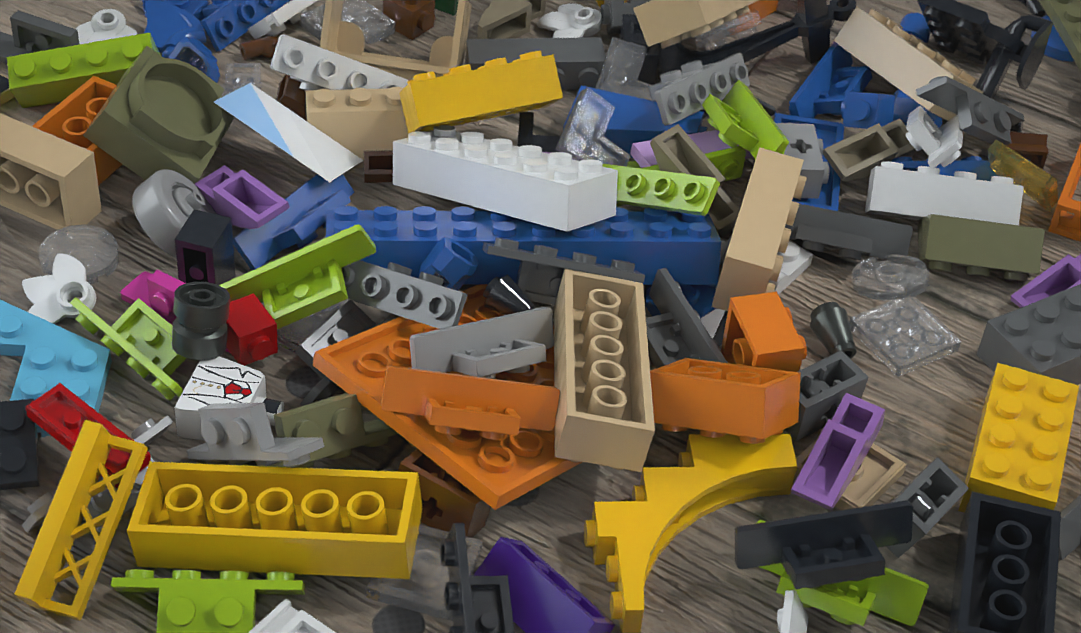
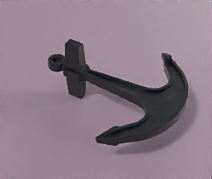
(810, 23)

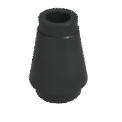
(833, 328)

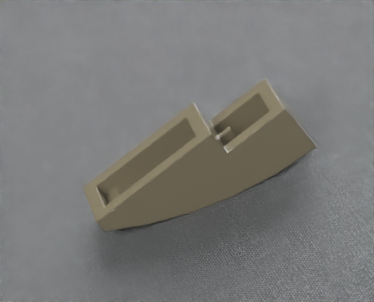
(509, 18)
(863, 151)
(679, 154)

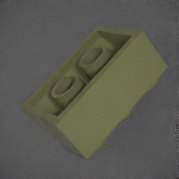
(980, 246)

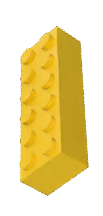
(277, 520)

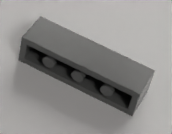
(576, 59)

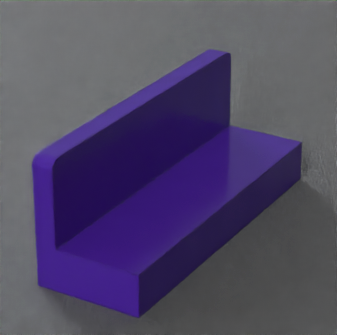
(539, 594)

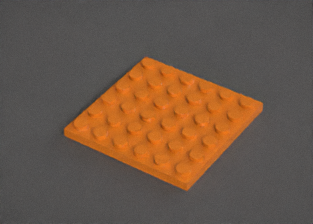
(489, 468)

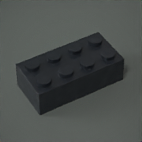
(1005, 568)

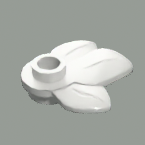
(572, 21)
(104, 26)
(54, 292)

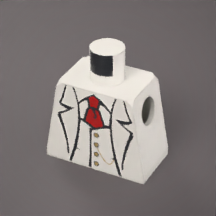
(220, 382)

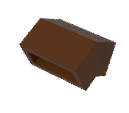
(292, 96)
(1030, 146)
(378, 166)

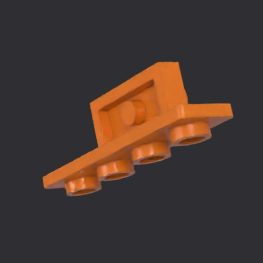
(470, 402)

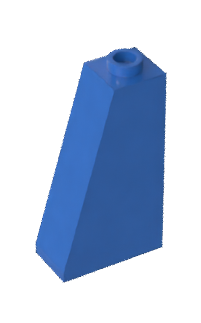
(639, 120)

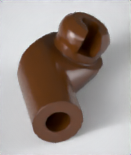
(259, 47)

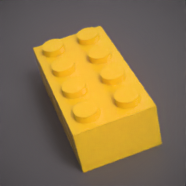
(481, 93)
(1022, 438)

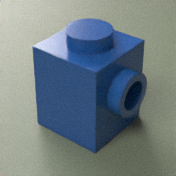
(867, 109)

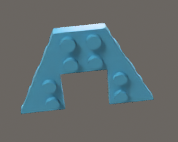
(52, 358)

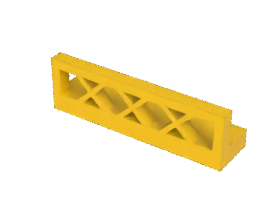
(66, 514)

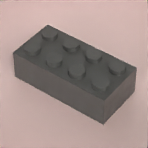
(1038, 337)

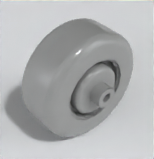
(164, 206)

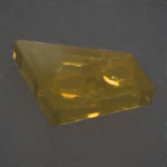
(1036, 182)

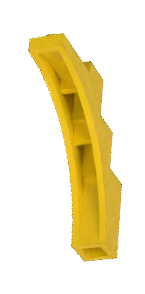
(669, 499)

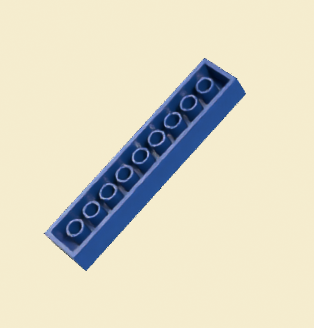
(649, 239)

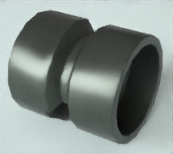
(200, 321)

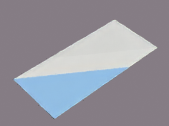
(289, 132)

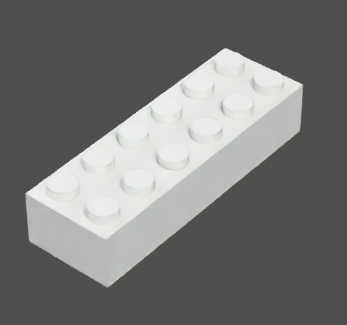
(506, 177)

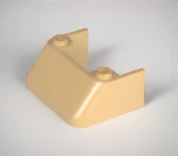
(349, 41)

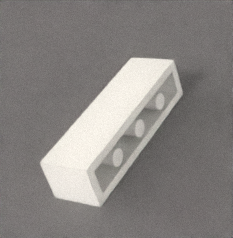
(926, 192)

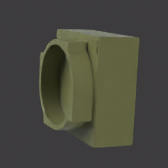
(161, 118)

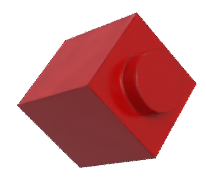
(250, 331)

